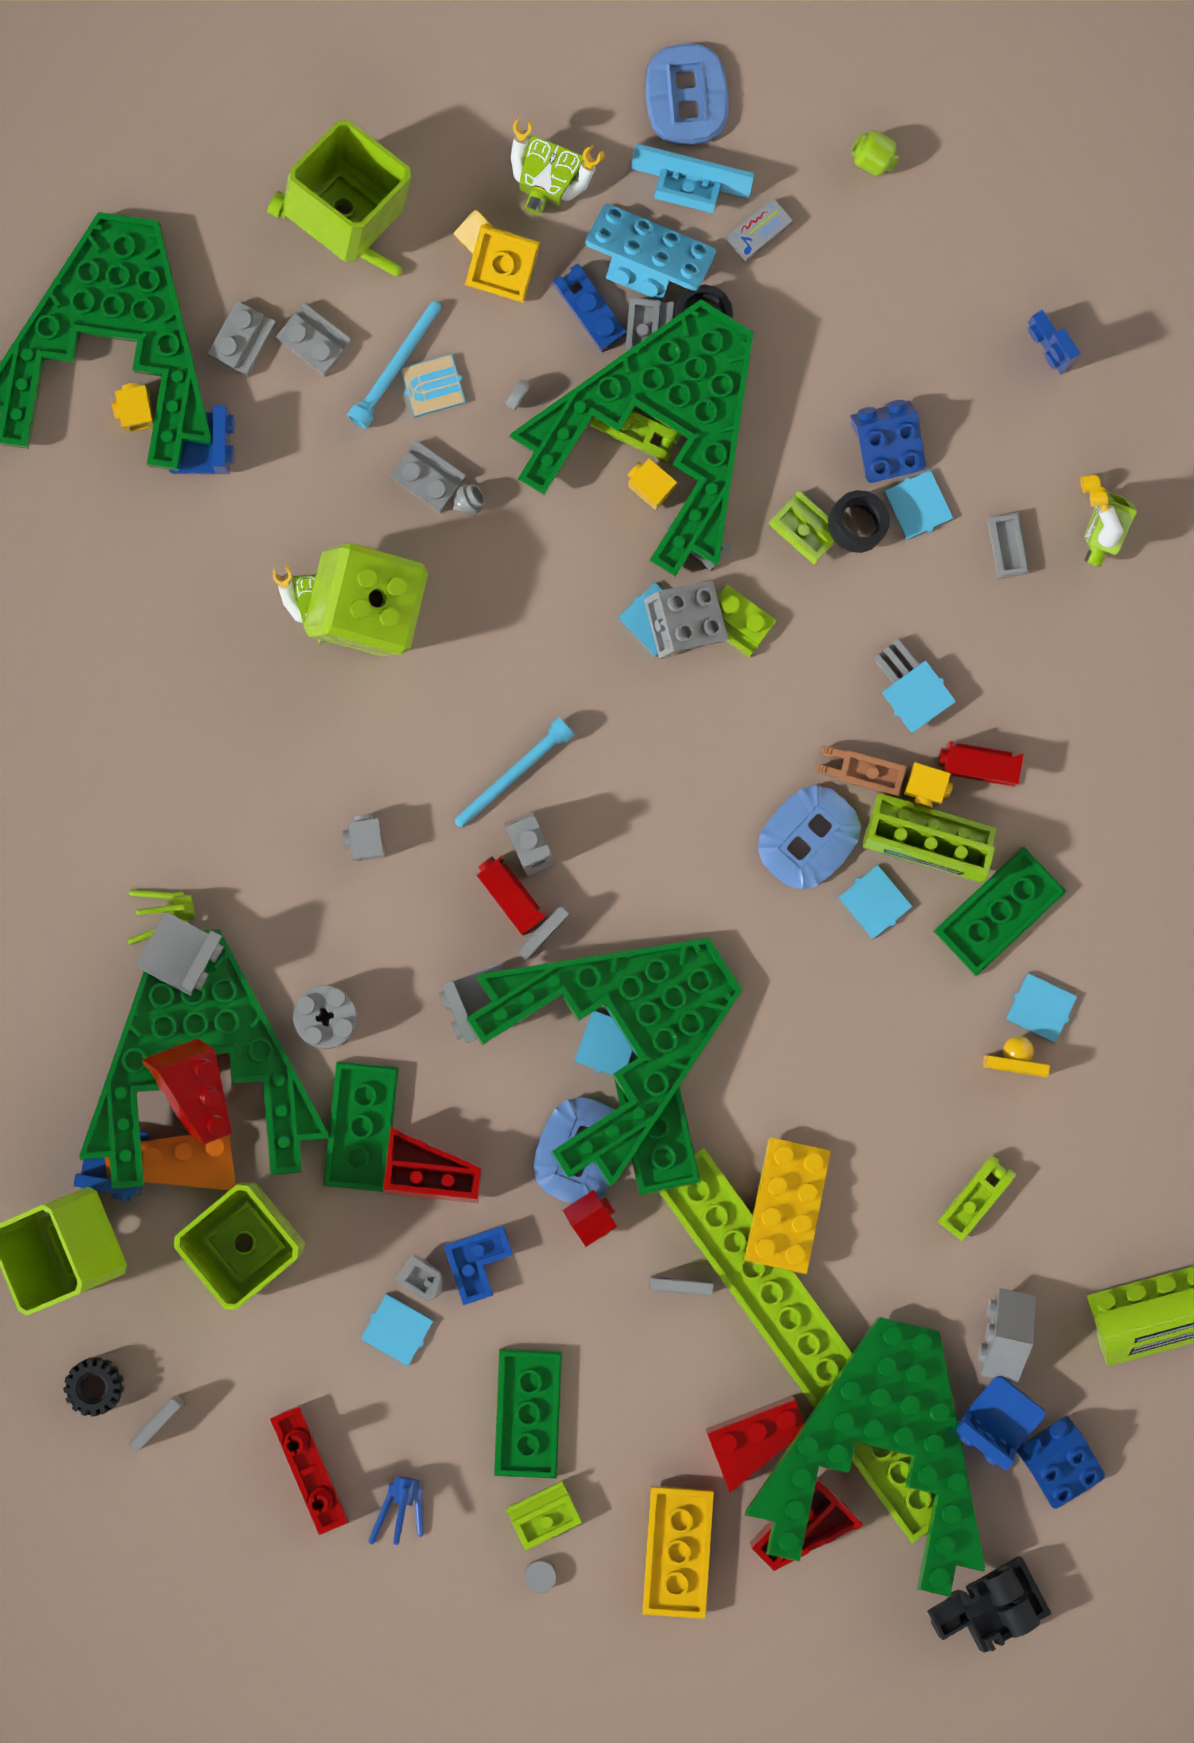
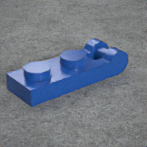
(590, 308)

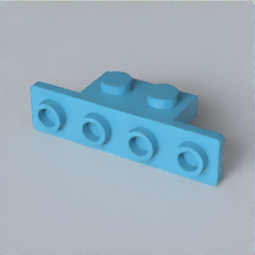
(689, 179)

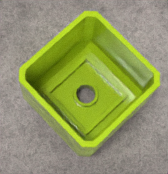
(352, 172)
(341, 604)
(59, 1251)
(212, 1251)

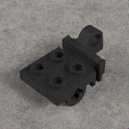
(997, 1607)

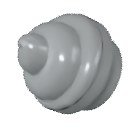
(469, 499)

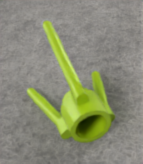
(179, 906)

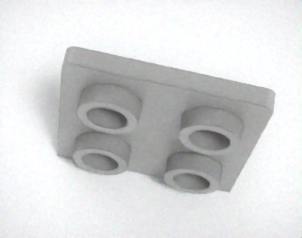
(685, 618)

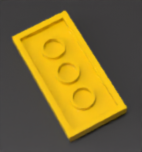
(787, 1205)
(678, 1552)

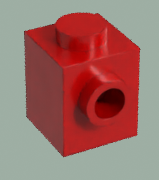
(590, 1217)

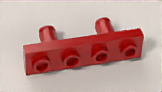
(309, 1470)

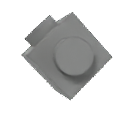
(364, 838)

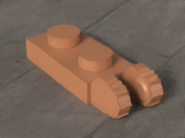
(864, 771)

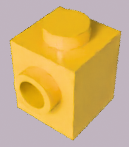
(134, 407)
(651, 483)
(928, 785)

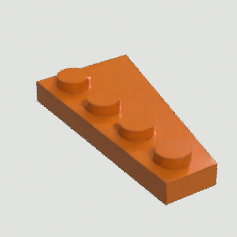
(187, 1162)

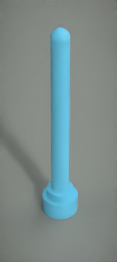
(362, 412)
(557, 734)

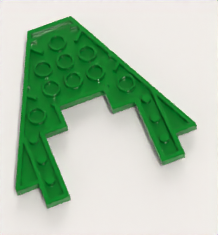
(120, 290)
(686, 378)
(663, 1004)
(231, 1022)
(894, 1399)

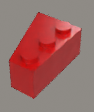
(193, 1087)
(427, 1172)
(753, 1439)
(827, 1521)

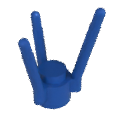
(404, 1491)

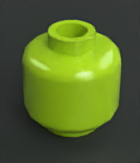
(874, 153)

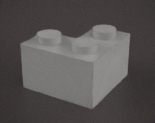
(1008, 1336)

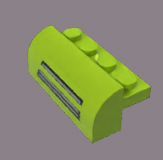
(930, 838)
(1144, 1316)

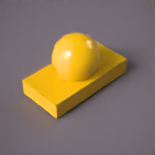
(1018, 1054)

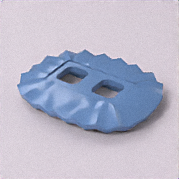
(664, 96)
(826, 852)
(559, 1129)

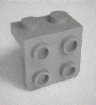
(180, 954)
(465, 998)

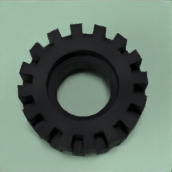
(112, 1381)

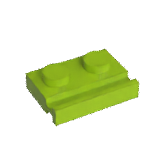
(804, 527)
(743, 621)
(543, 1515)

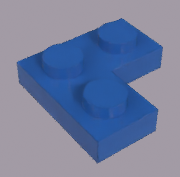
(1059, 347)
(468, 1261)

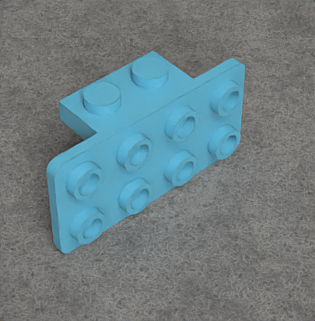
(648, 254)

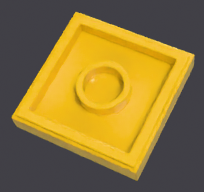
(502, 263)

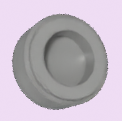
(517, 394)
(540, 1576)

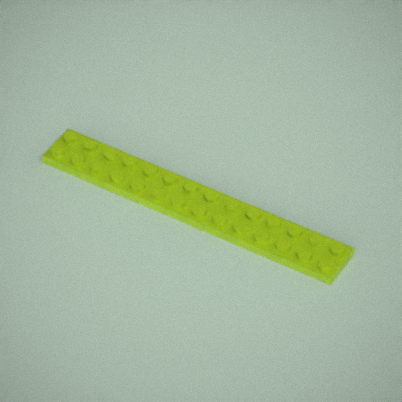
(789, 1324)

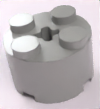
(310, 1007)

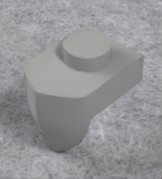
(420, 1278)

